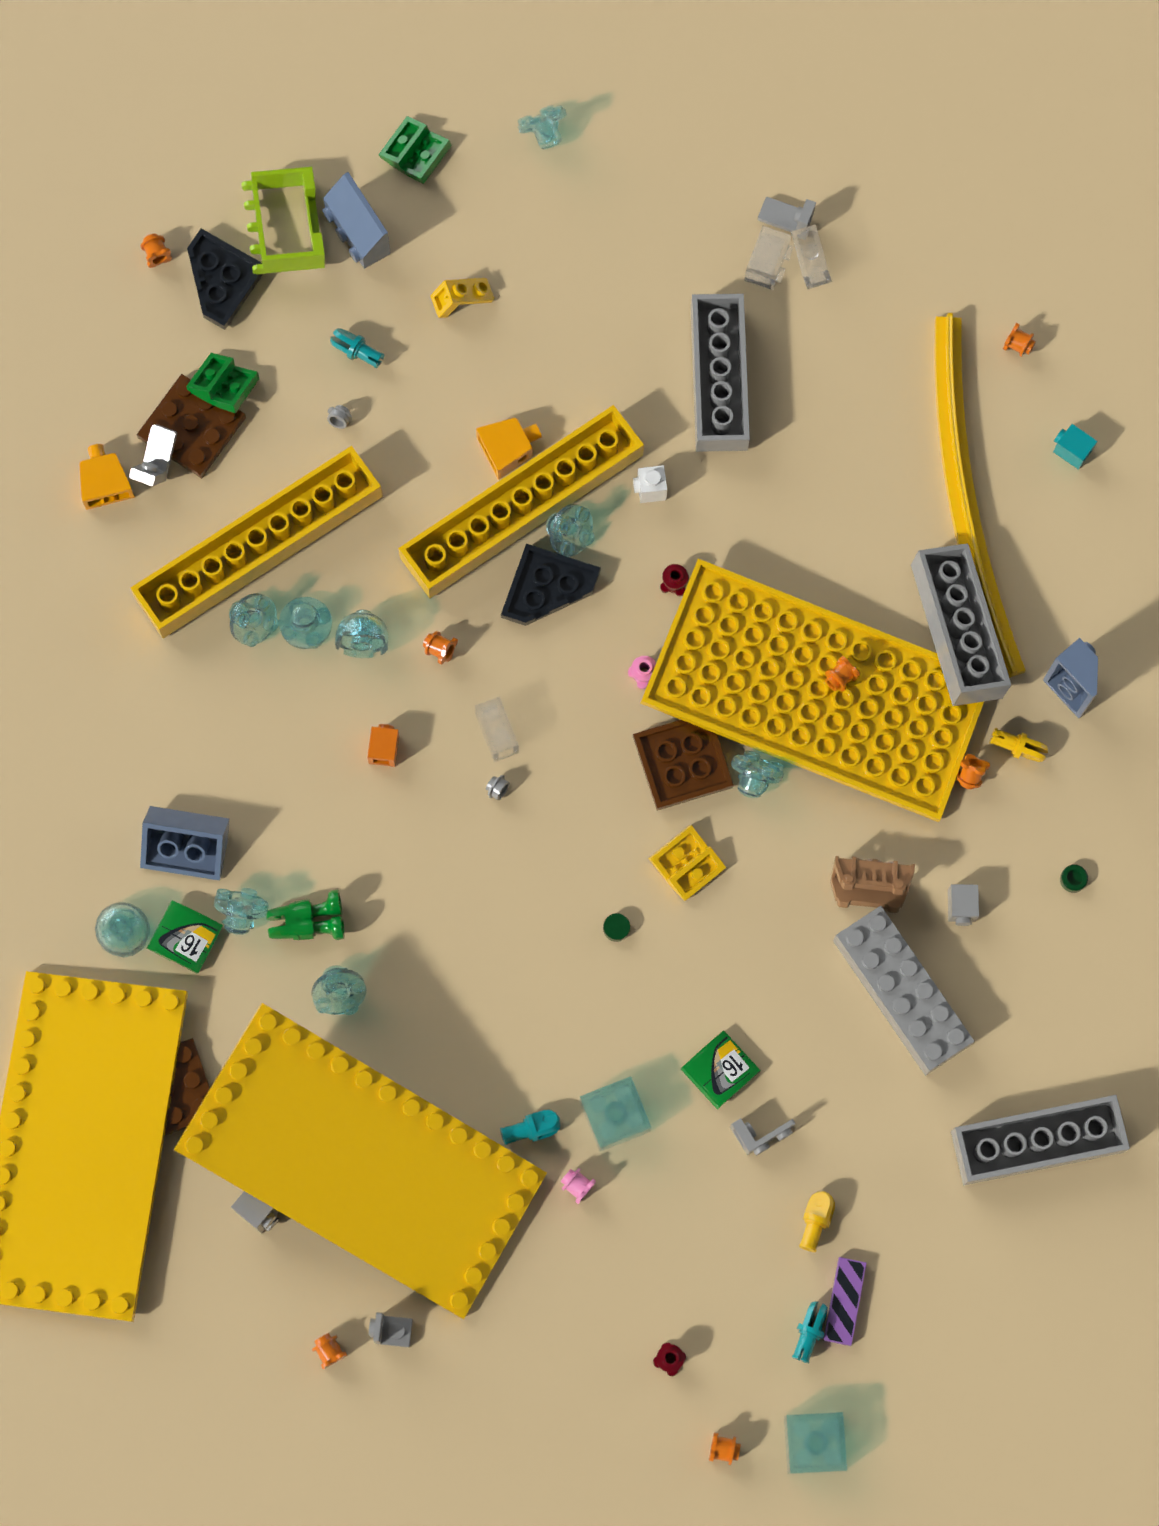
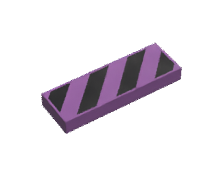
(844, 1301)

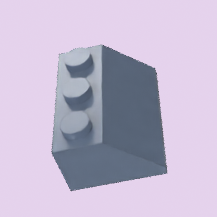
(356, 222)
(1075, 676)
(184, 842)

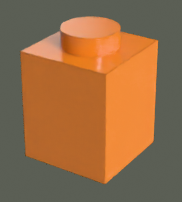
(383, 745)

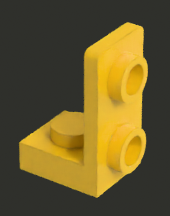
(460, 292)

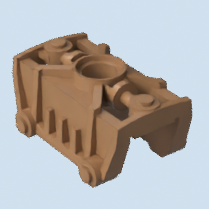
(871, 883)

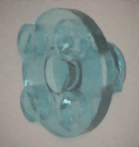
(544, 126)
(570, 530)
(253, 619)
(305, 623)
(756, 773)
(240, 909)
(338, 991)

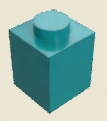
(1074, 445)

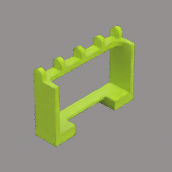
(291, 261)

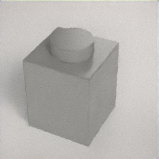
(963, 904)

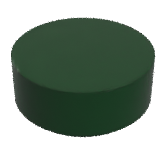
(1074, 878)
(616, 927)

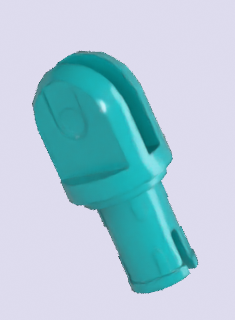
(355, 347)
(534, 1127)
(810, 1334)

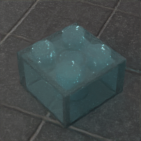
(615, 1114)
(815, 1443)

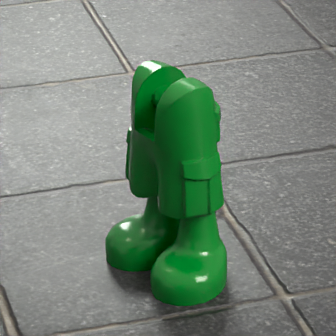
(299, 918)

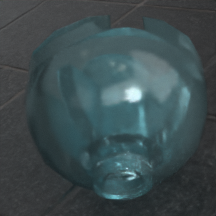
(362, 635)
(122, 929)

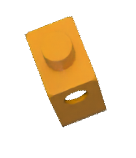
(507, 444)
(103, 479)

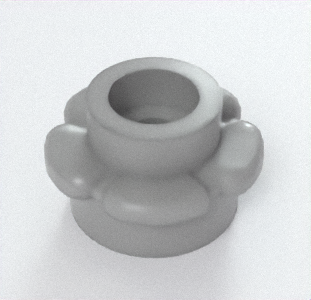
(339, 416)
(497, 787)

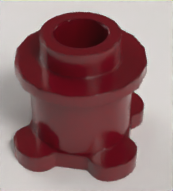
(672, 585)
(660, 1362)

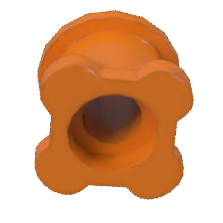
(155, 250)
(1019, 341)
(439, 646)
(841, 675)
(972, 772)
(328, 1350)
(724, 1449)

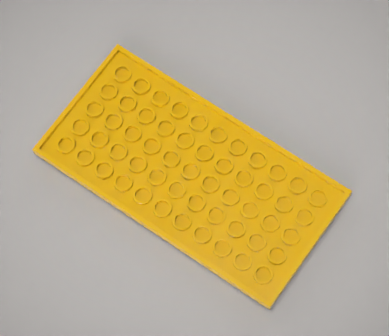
(755, 673)
(84, 1141)
(361, 1160)

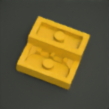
(687, 863)

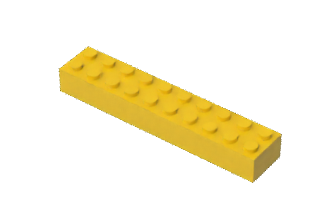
(521, 501)
(257, 542)

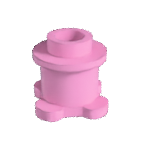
(642, 678)
(577, 1184)

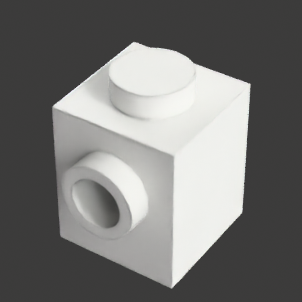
(651, 484)

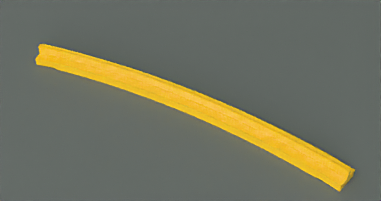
(959, 477)

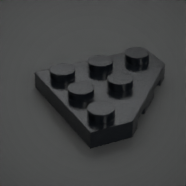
(221, 277)
(547, 584)

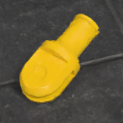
(1019, 745)
(818, 1218)

